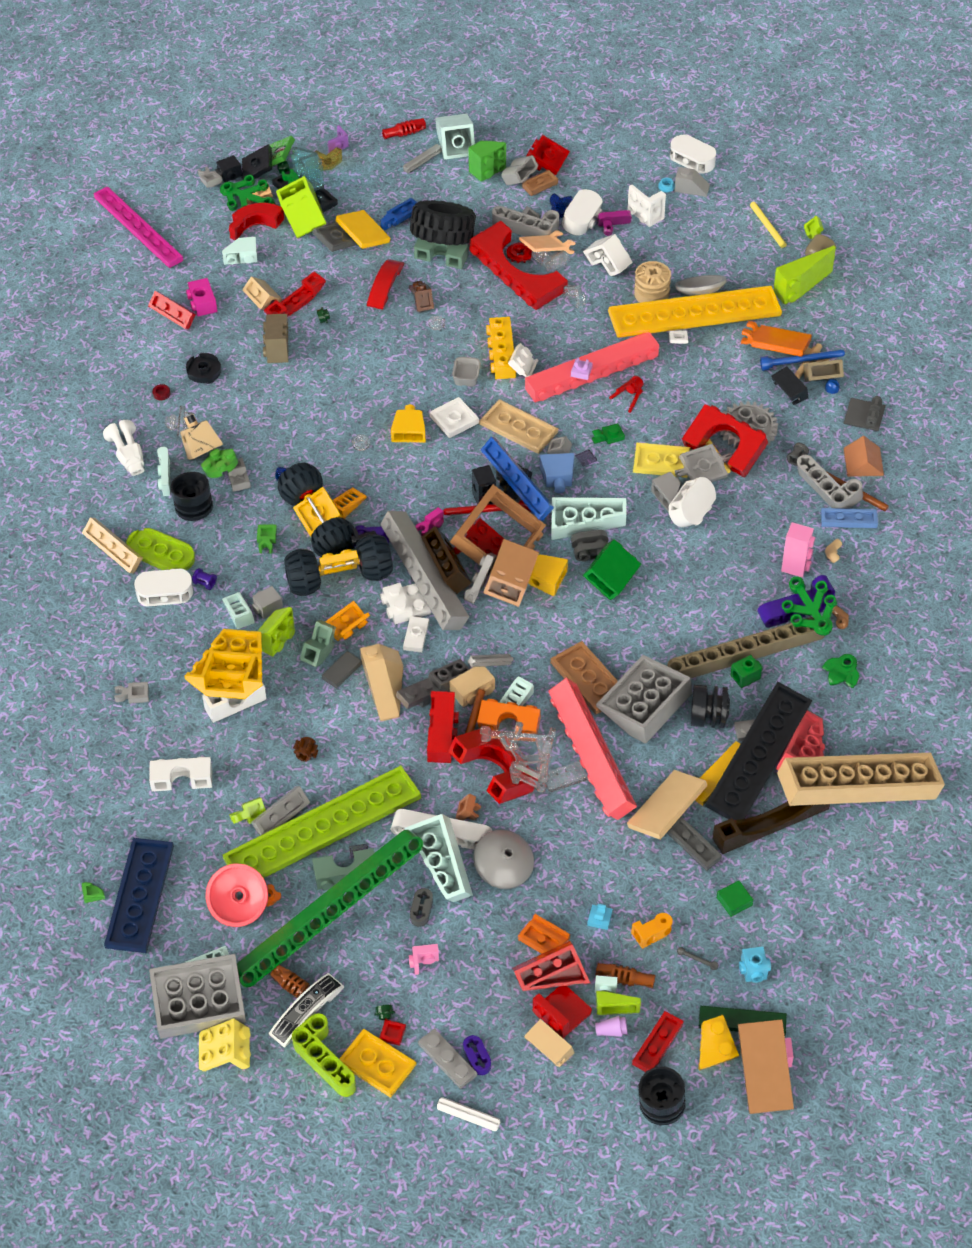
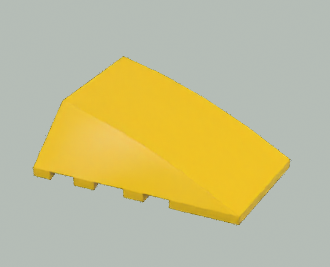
(230, 666)

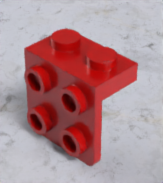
(483, 537)
(561, 1010)

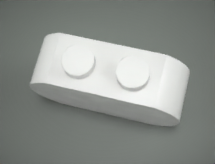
(692, 153)
(582, 212)
(692, 502)
(163, 587)

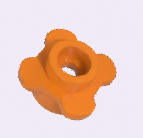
(274, 895)

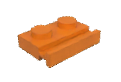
(542, 935)

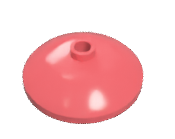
(222, 894)

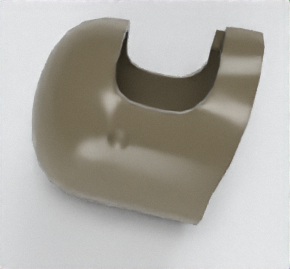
(818, 243)

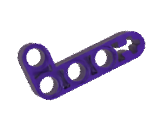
(773, 613)

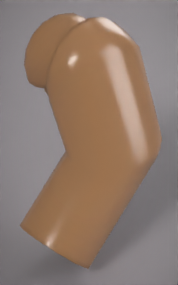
(842, 617)

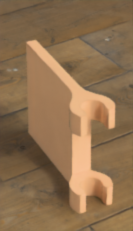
(547, 243)

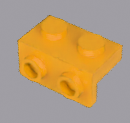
(347, 620)

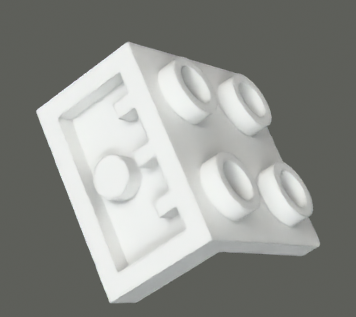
(647, 209)

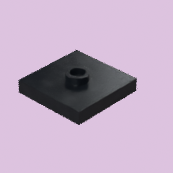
(257, 162)

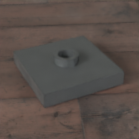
(334, 237)

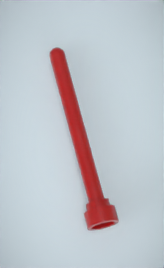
(468, 509)

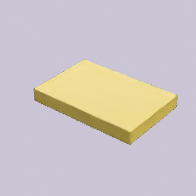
(658, 459)

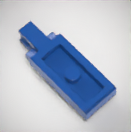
(398, 214)

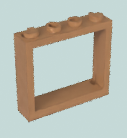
(511, 508)

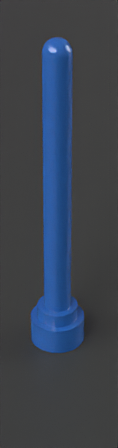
(767, 363)

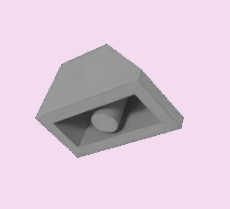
(690, 182)
(665, 488)

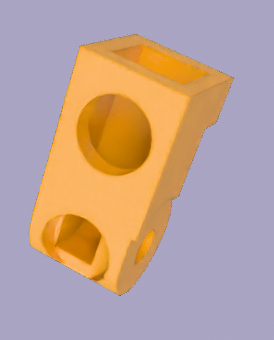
(652, 930)

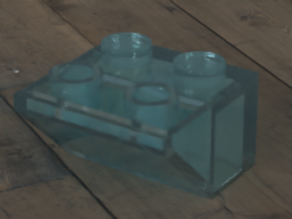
(309, 165)

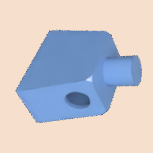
(557, 470)

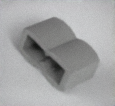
(519, 170)

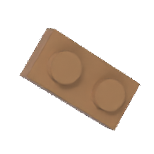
(540, 183)

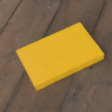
(362, 229)
(377, 1062)

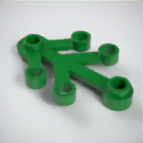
(230, 189)
(811, 608)

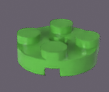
(219, 462)

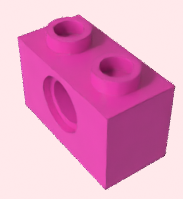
(202, 297)

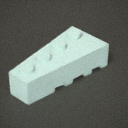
(586, 514)
(443, 856)

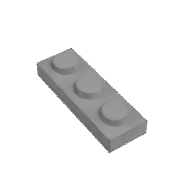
(281, 811)
(447, 1058)

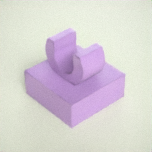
(581, 369)

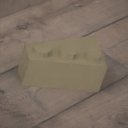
(276, 338)

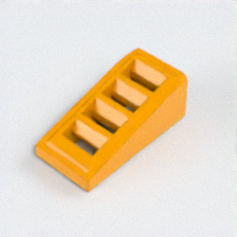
(348, 508)

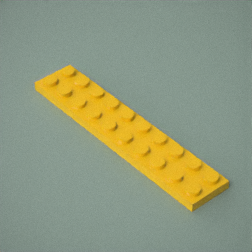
(694, 311)

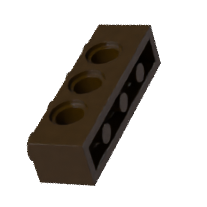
(446, 560)

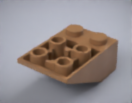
(511, 572)

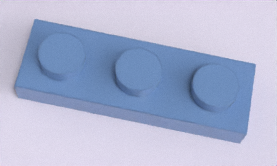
(849, 518)

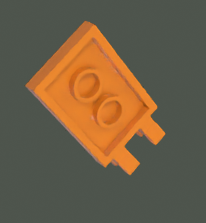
(776, 339)

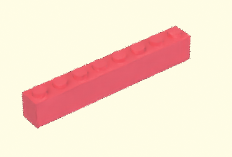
(605, 362)
(592, 749)

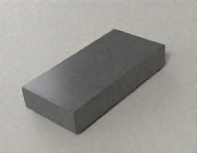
(341, 669)

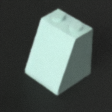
(455, 135)

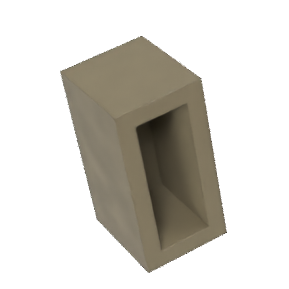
(823, 370)

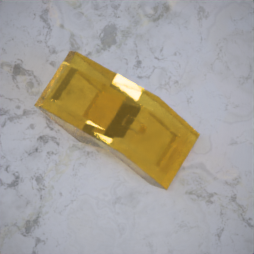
(332, 159)

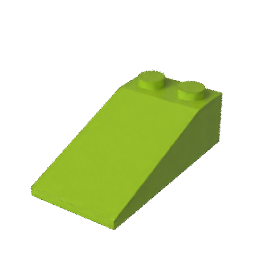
(801, 275)

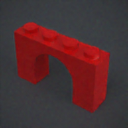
(711, 421)
(470, 747)

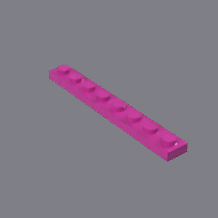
(138, 227)

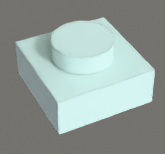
(606, 984)

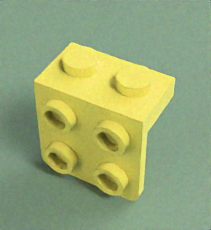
(224, 1044)

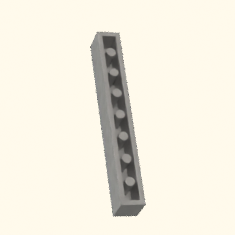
(422, 569)

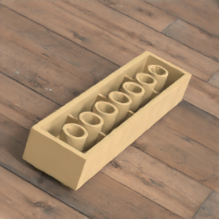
(860, 778)

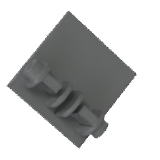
(865, 413)

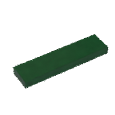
(739, 1016)

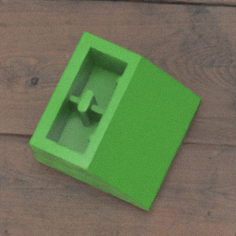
(487, 159)

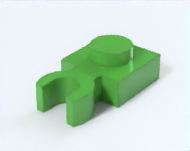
(266, 536)

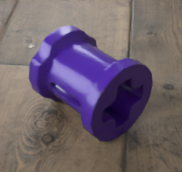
(204, 579)

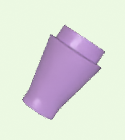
(612, 1027)

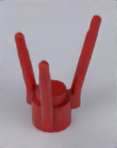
(632, 386)

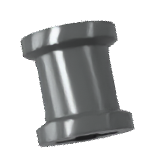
(797, 452)

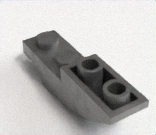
(437, 681)

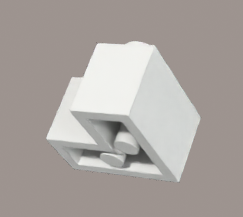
(610, 253)

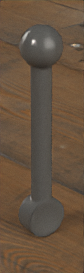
(713, 965)

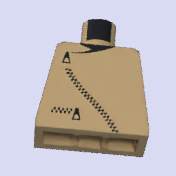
(198, 437)

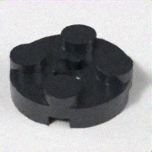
(203, 375)

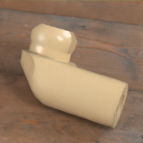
(831, 550)

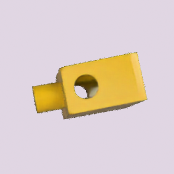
(408, 426)
(548, 573)

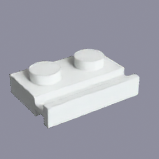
(522, 361)

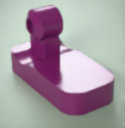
(608, 219)

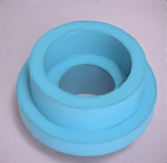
(666, 185)

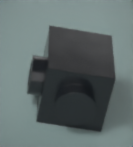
(229, 168)

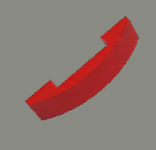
(383, 283)
(310, 287)

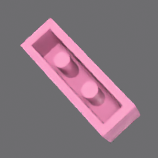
(798, 550)

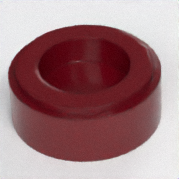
(161, 392)

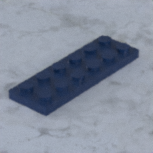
(139, 895)

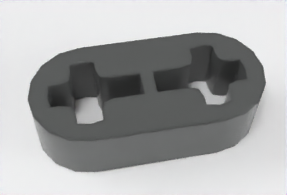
(425, 908)

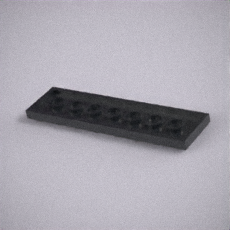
(758, 753)

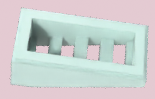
(242, 619)
(520, 687)

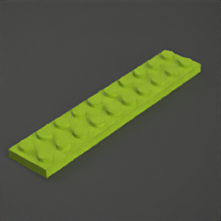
(326, 823)

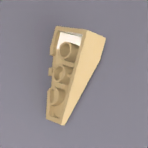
(384, 675)

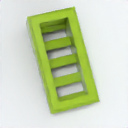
(613, 1003)

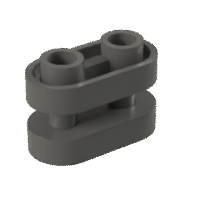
(588, 544)

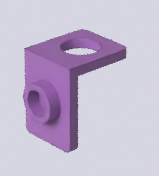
(340, 142)

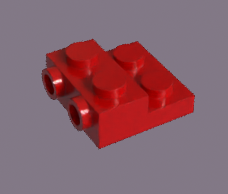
(548, 154)

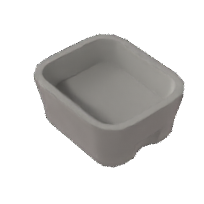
(466, 371)

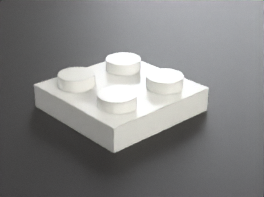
(454, 417)

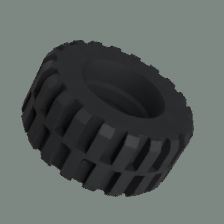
(442, 222)

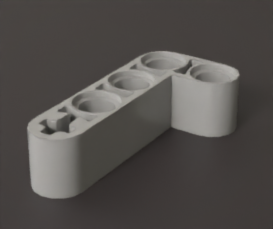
(526, 224)
(810, 470)

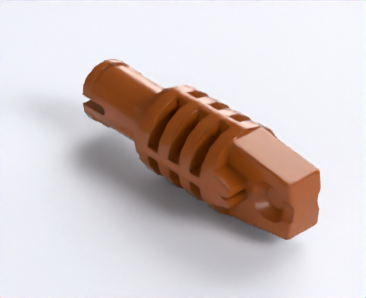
(625, 975)
(289, 981)

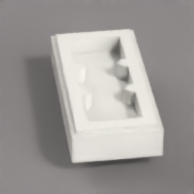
(416, 634)

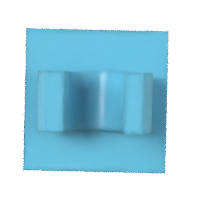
(600, 916)

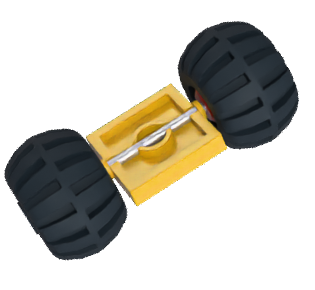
(303, 488)
(371, 555)

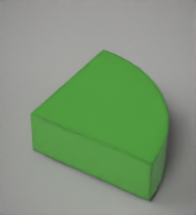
(92, 893)

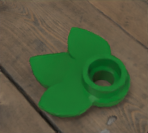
(841, 672)

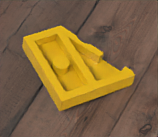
(716, 1043)

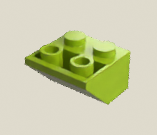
(277, 630)

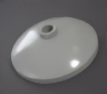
(701, 284)
(496, 867)

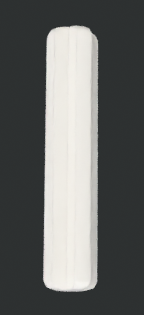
(469, 1114)

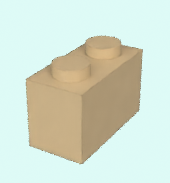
(468, 683)

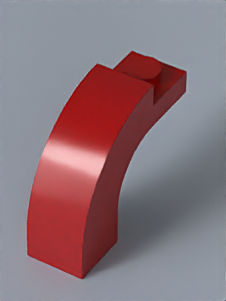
(255, 214)

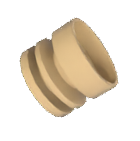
(652, 282)

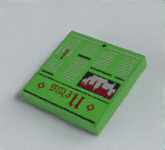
(281, 149)

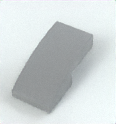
(238, 477)

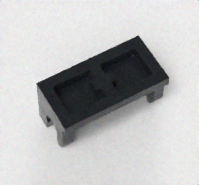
(790, 385)

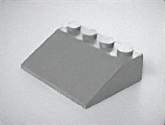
(645, 698)
(196, 995)

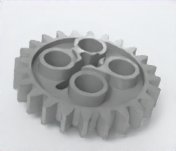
(754, 416)

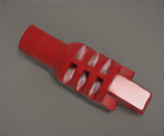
(406, 128)

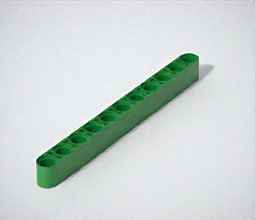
(318, 909)

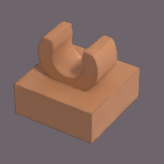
(466, 808)

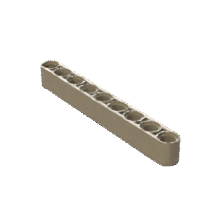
(757, 645)

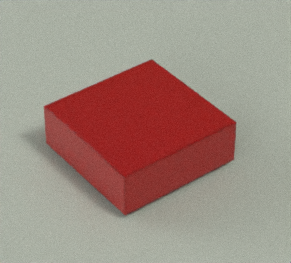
(392, 1032)

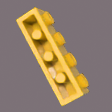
(502, 347)

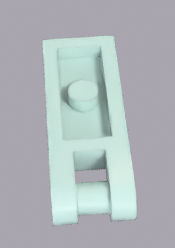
(164, 471)

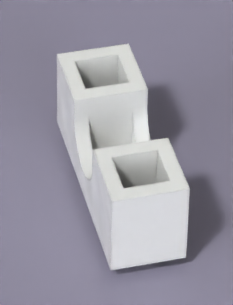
(222, 707)
(166, 771)

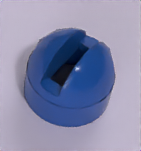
(832, 386)

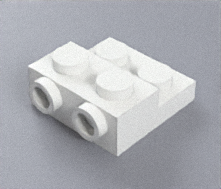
(404, 602)

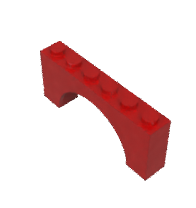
(533, 289)

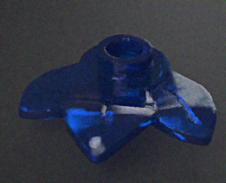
(560, 204)

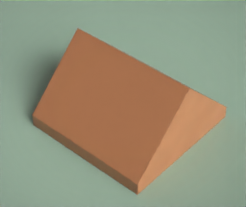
(863, 458)

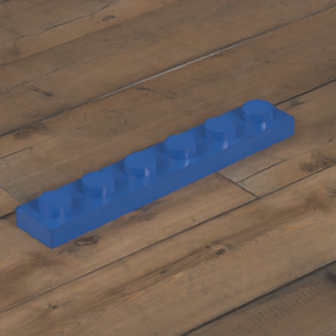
(517, 478)

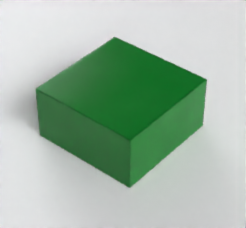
(734, 898)

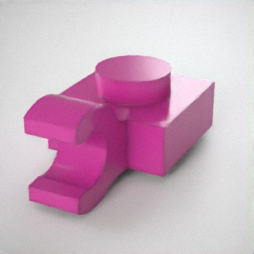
(433, 519)

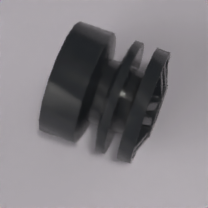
(191, 496)
(709, 706)
(657, 1085)

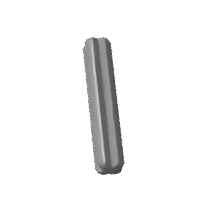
(422, 158)
(490, 660)

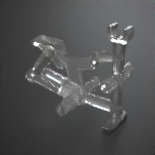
(543, 758)

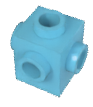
(754, 964)

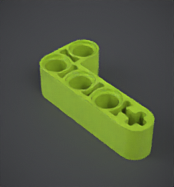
(327, 1059)

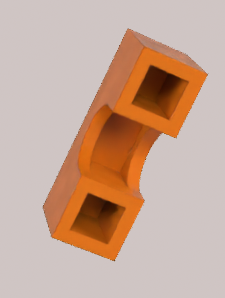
(493, 712)

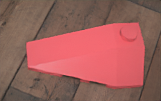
(806, 739)

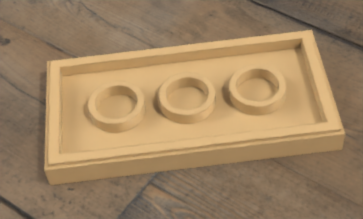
(518, 426)
(667, 804)

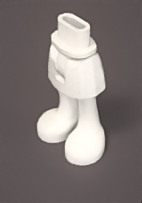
(131, 454)

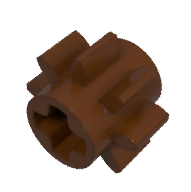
(305, 749)

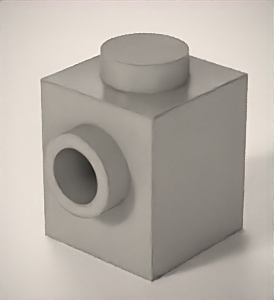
(266, 602)

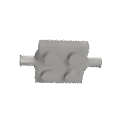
(703, 463)

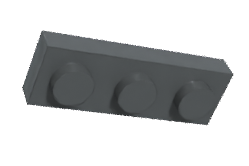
(694, 844)

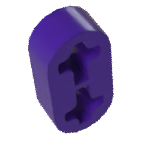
(481, 1053)

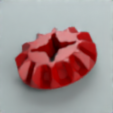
(516, 248)

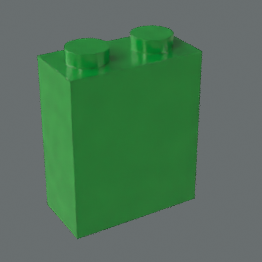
(612, 569)

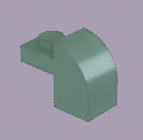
(320, 645)

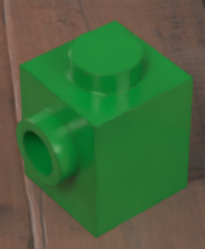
(746, 671)

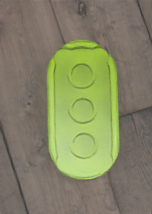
(161, 549)

